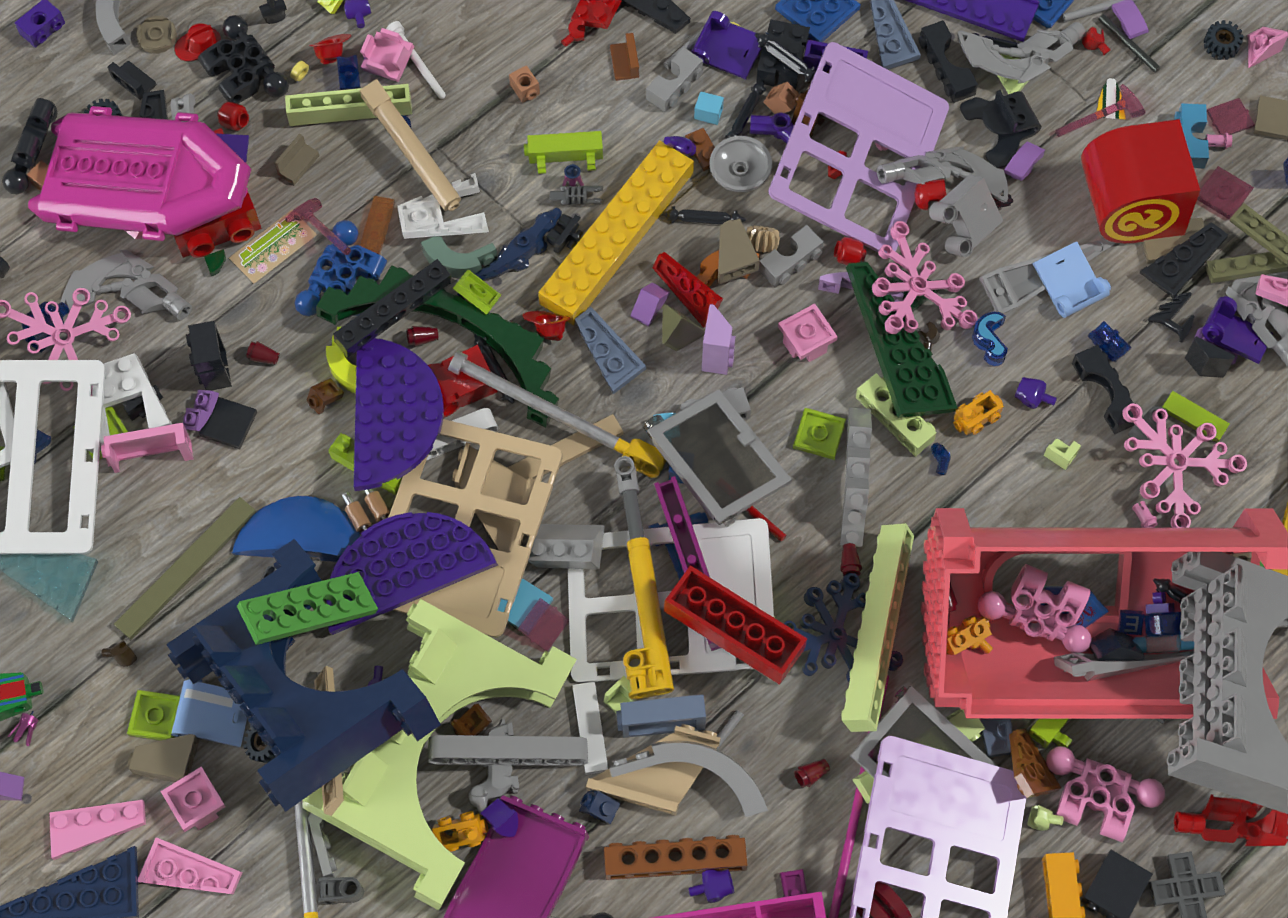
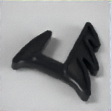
(1172, 308)

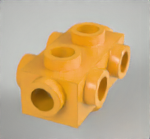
(971, 417)
(969, 634)
(467, 831)

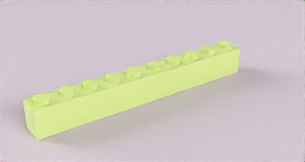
(878, 628)

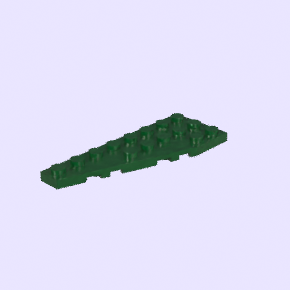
(909, 371)

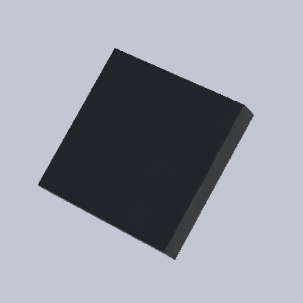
(229, 423)

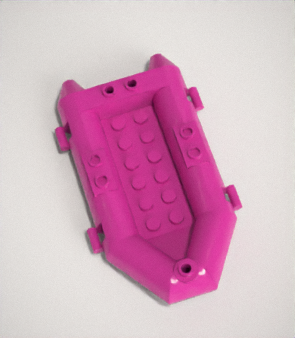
(138, 174)

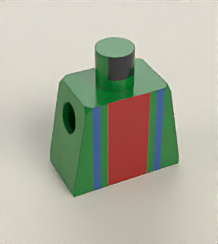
(16, 694)

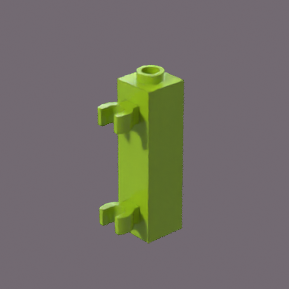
(564, 148)
(343, 452)
(1048, 730)

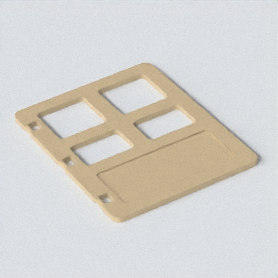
(479, 596)

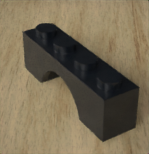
(957, 81)
(1094, 366)

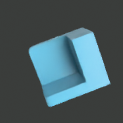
(708, 108)

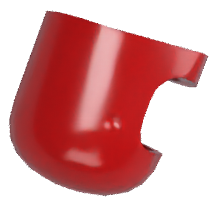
(930, 191)

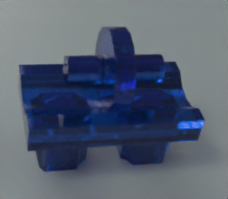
(348, 72)
(1109, 341)

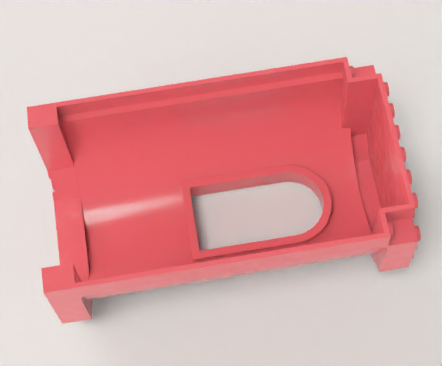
(1020, 671)

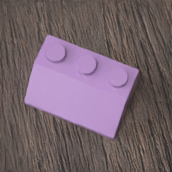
(717, 343)

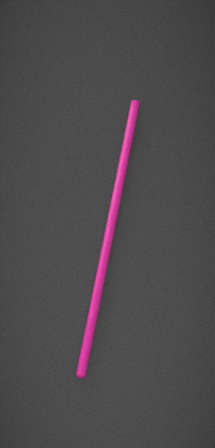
(849, 843)

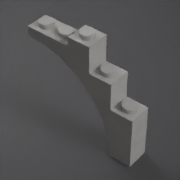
(856, 477)

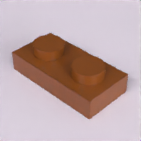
(703, 147)

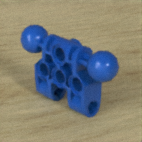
(368, 266)

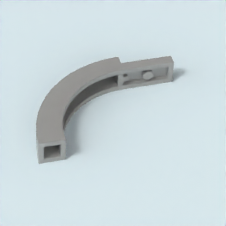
(108, 22)
(704, 756)

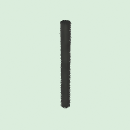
(1129, 43)

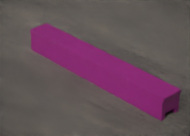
(681, 529)

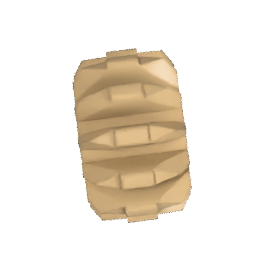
(763, 238)

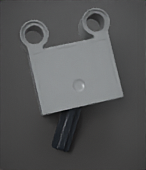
(971, 212)

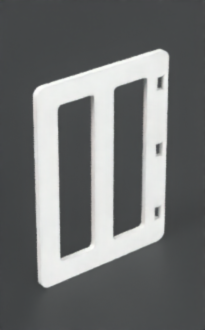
(84, 475)

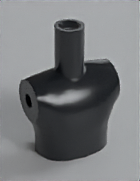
(273, 11)

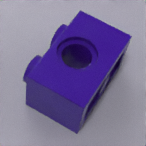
(39, 23)

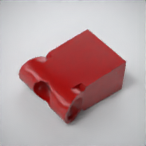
(461, 388)

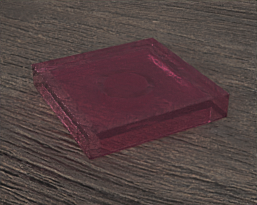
(1224, 192)

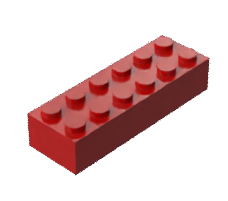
(735, 624)

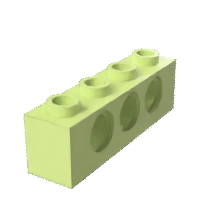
(914, 441)

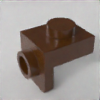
(472, 722)

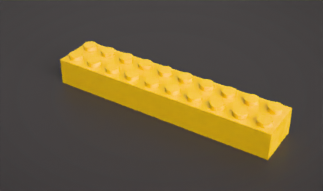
(616, 232)

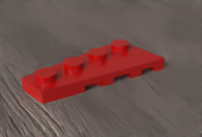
(687, 287)

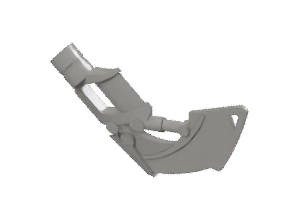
(1032, 52)
(942, 164)
(137, 292)
(1244, 294)

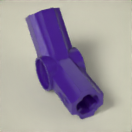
(769, 125)

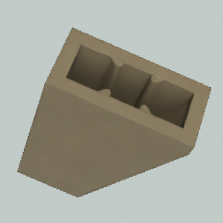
(735, 252)
(165, 759)

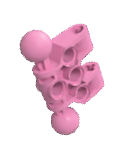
(1049, 617)
(1115, 823)

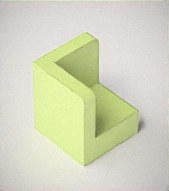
(1062, 453)
(618, 694)

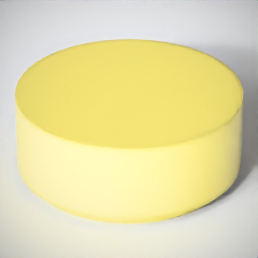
(299, 71)

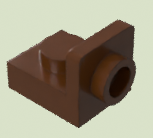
(323, 394)

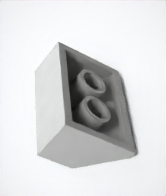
(567, 546)

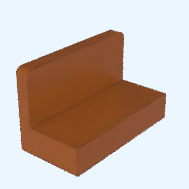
(625, 59)

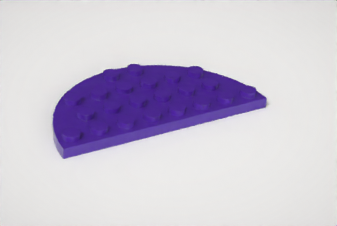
(395, 413)
(411, 559)

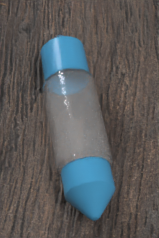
(1163, 644)

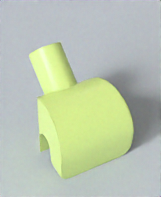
(1042, 817)

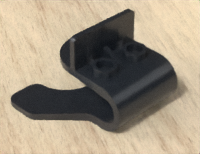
(1008, 117)

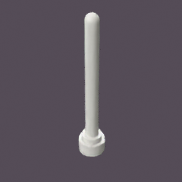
(398, 28)

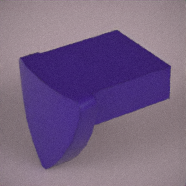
(501, 818)

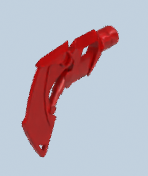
(1265, 832)

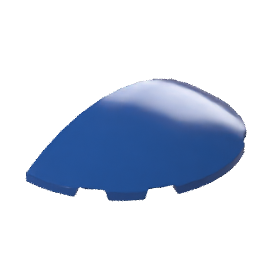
(313, 522)

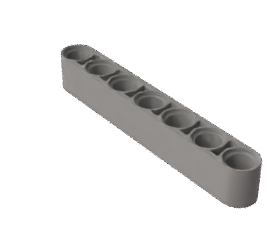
(507, 750)

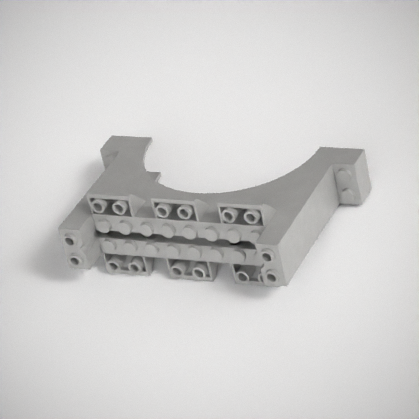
(1232, 734)

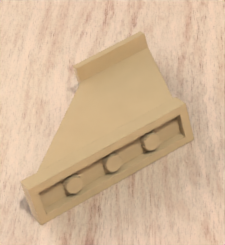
(500, 484)
(660, 785)

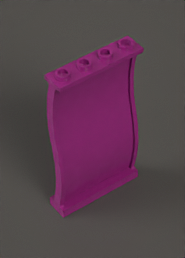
(522, 872)

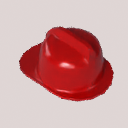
(197, 40)
(330, 48)
(547, 324)

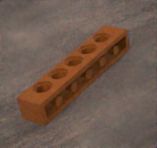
(687, 865)

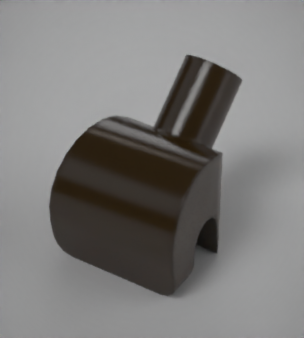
(930, 337)
(122, 654)

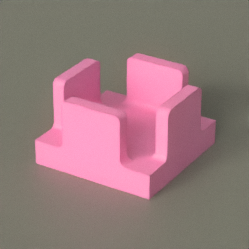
(386, 54)
(807, 333)
(193, 800)

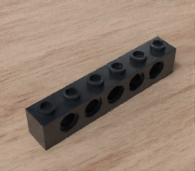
(392, 308)

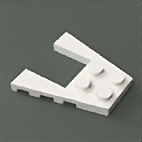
(424, 216)
(127, 380)

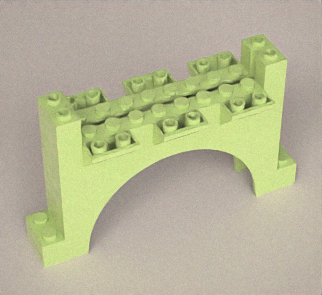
(452, 671)

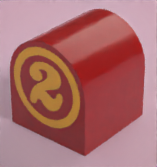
(1141, 181)

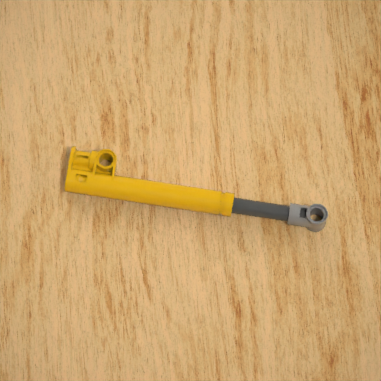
(654, 667)

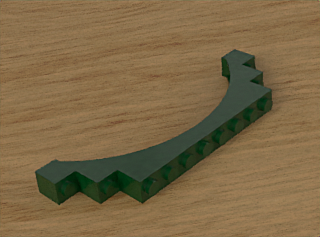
(512, 342)

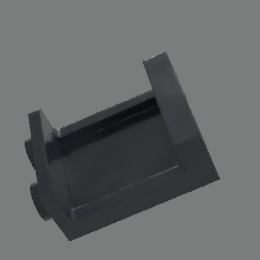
(1116, 887)

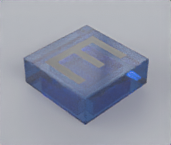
(1131, 622)

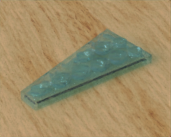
(53, 578)

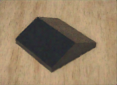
(1208, 359)
(1115, 646)

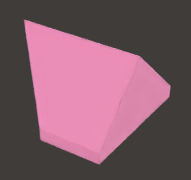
(1264, 44)

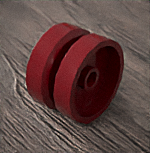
(886, 904)

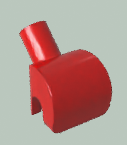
(576, 32)
(1094, 41)

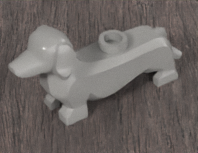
(499, 776)

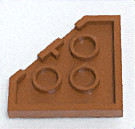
(1030, 767)

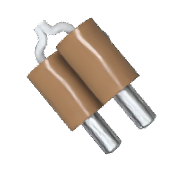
(358, 516)

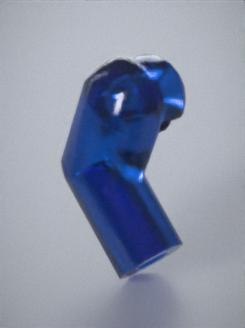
(942, 456)

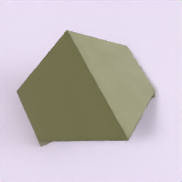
(678, 329)

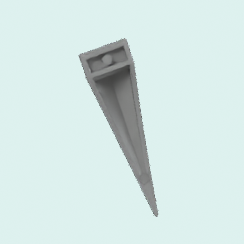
(1019, 282)
(1086, 664)

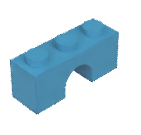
(1193, 120)

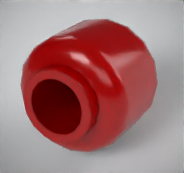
(233, 116)
(849, 251)

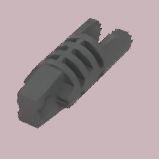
(576, 195)

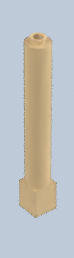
(382, 107)

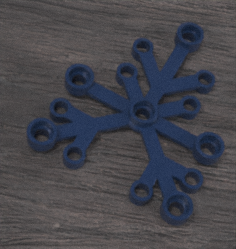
(844, 605)

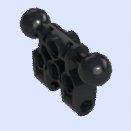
(243, 49)
(29, 145)

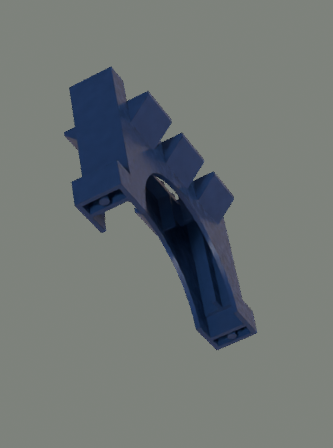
(308, 729)

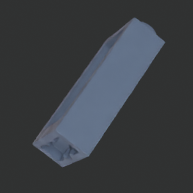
(661, 715)

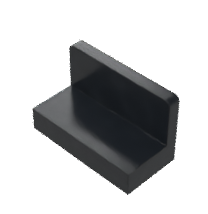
(132, 78)

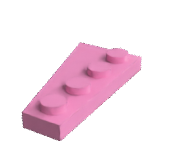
(84, 826)

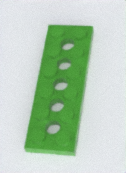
(304, 619)

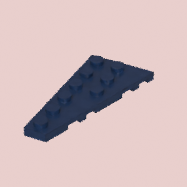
(92, 892)

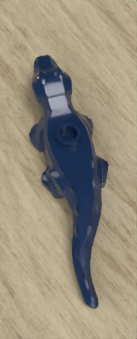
(522, 247)

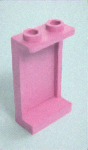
(146, 443)

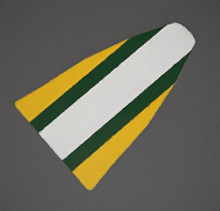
(1110, 95)

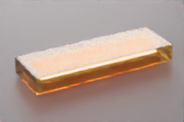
(377, 224)

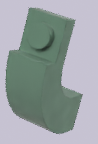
(455, 262)

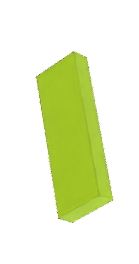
(1193, 414)

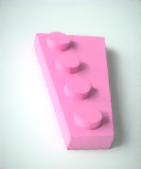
(1273, 289)
(182, 868)

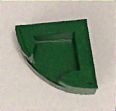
(215, 261)

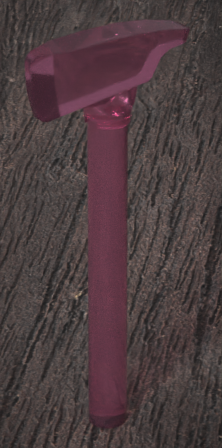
(1127, 101)
(305, 211)

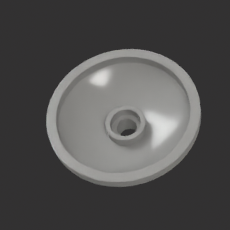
(740, 154)

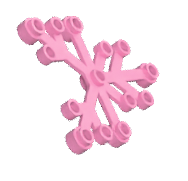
(917, 286)
(39, 325)
(1159, 442)

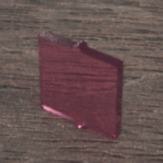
(1230, 117)
(543, 624)

